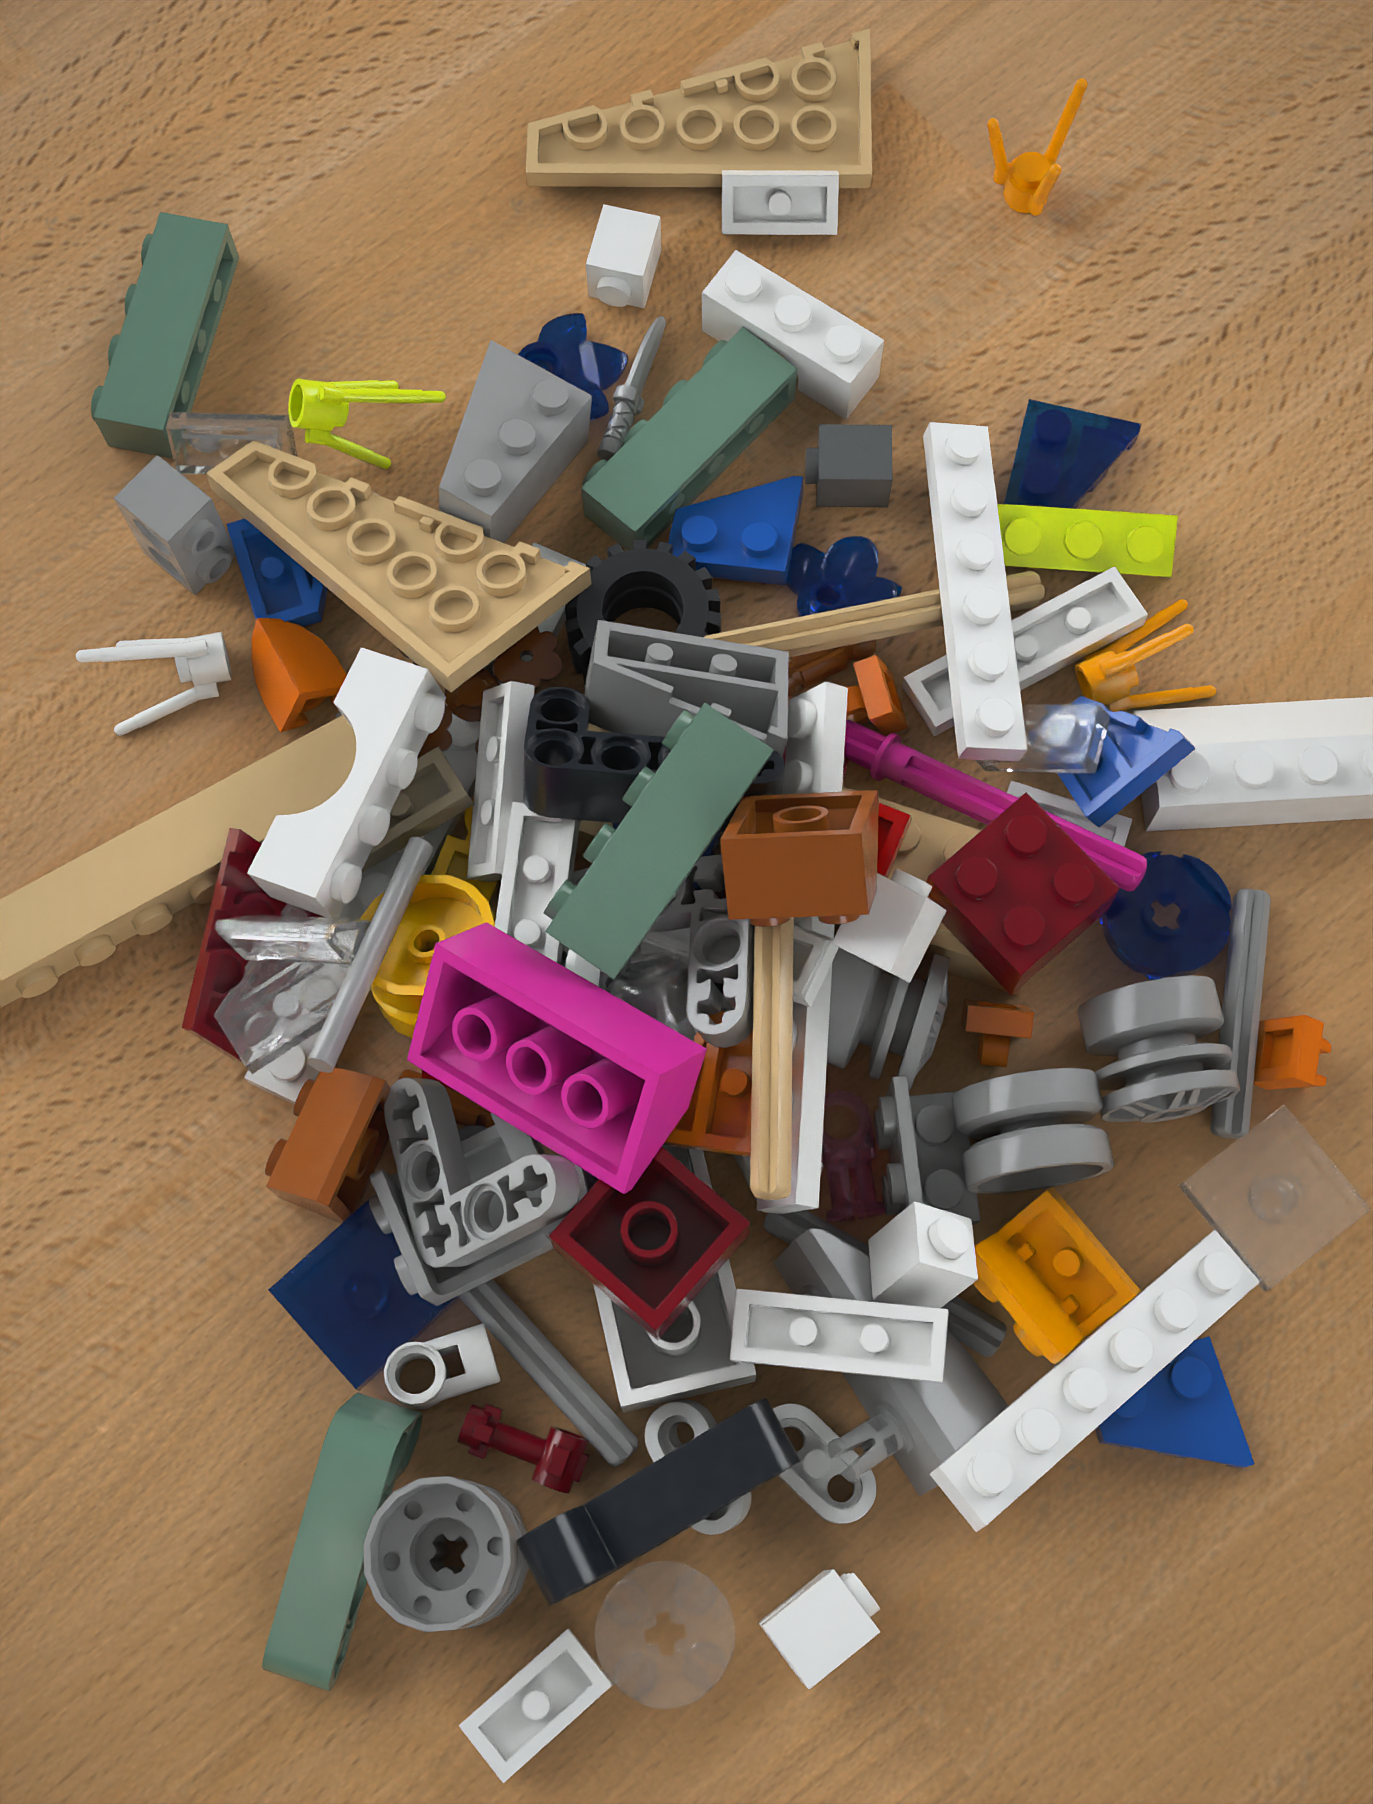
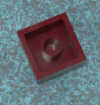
(1020, 893)
(652, 1243)

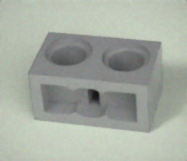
(176, 525)

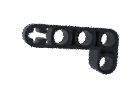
(589, 772)
(657, 1502)

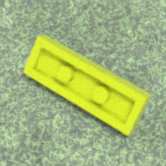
(1087, 539)

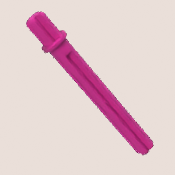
(973, 797)

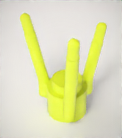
(325, 405)

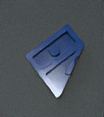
(1129, 763)
(1182, 1413)

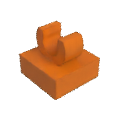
(875, 697)
(996, 1025)
(1290, 1053)

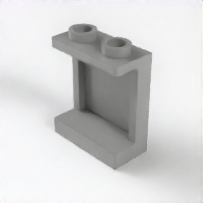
(483, 1156)

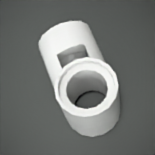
(475, 1355)

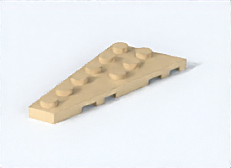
(745, 117)
(400, 565)

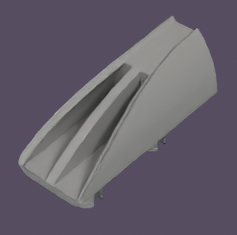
(908, 1418)

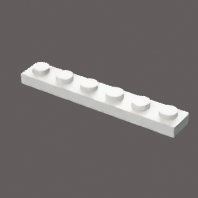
(974, 593)
(1093, 1381)

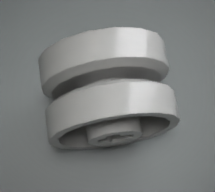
(1032, 1130)

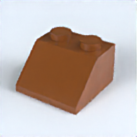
(801, 857)
(332, 1144)

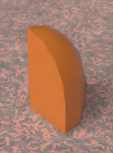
(292, 671)

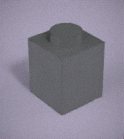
(851, 465)

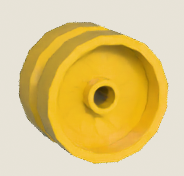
(436, 911)

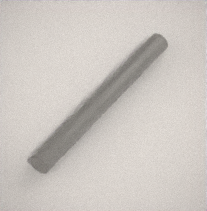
(370, 955)

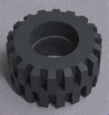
(641, 581)

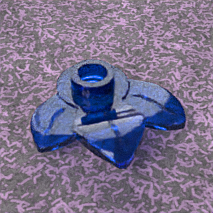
(581, 362)
(838, 577)

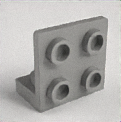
(922, 1152)

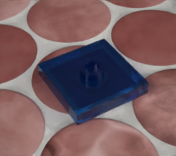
(354, 1300)

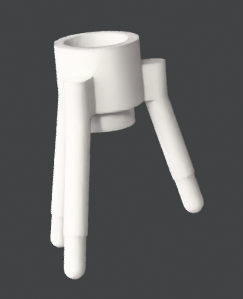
(196, 658)

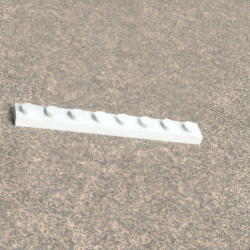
(811, 766)

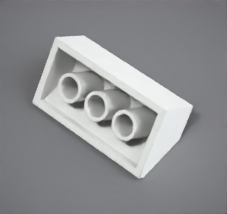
(1265, 765)

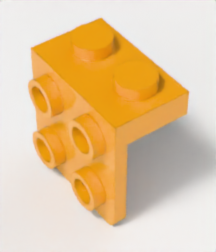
(1051, 1277)

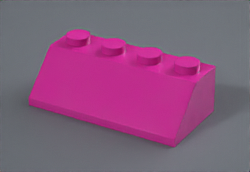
(553, 1054)

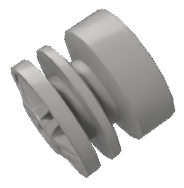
(885, 1013)
(1155, 1037)
(408, 1549)

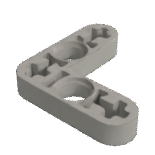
(708, 922)
(423, 1110)

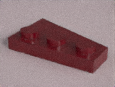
(219, 964)

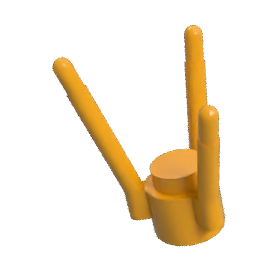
(1031, 174)
(1111, 672)

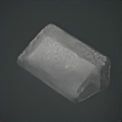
(294, 938)

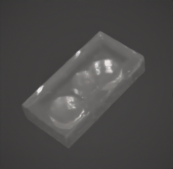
(207, 439)
(1059, 739)

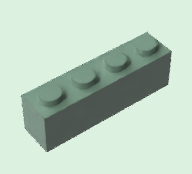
(165, 332)
(689, 439)
(658, 840)

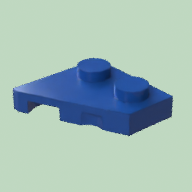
(742, 533)
(274, 580)

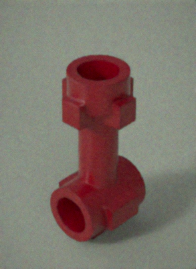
(557, 1458)

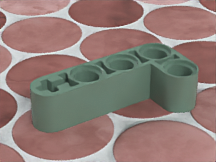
(325, 1577)

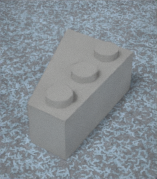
(512, 442)
(649, 676)

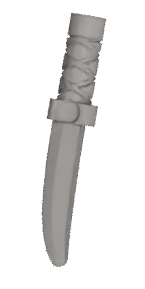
(627, 396)

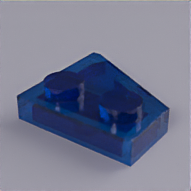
(1064, 454)

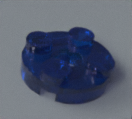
(1202, 920)

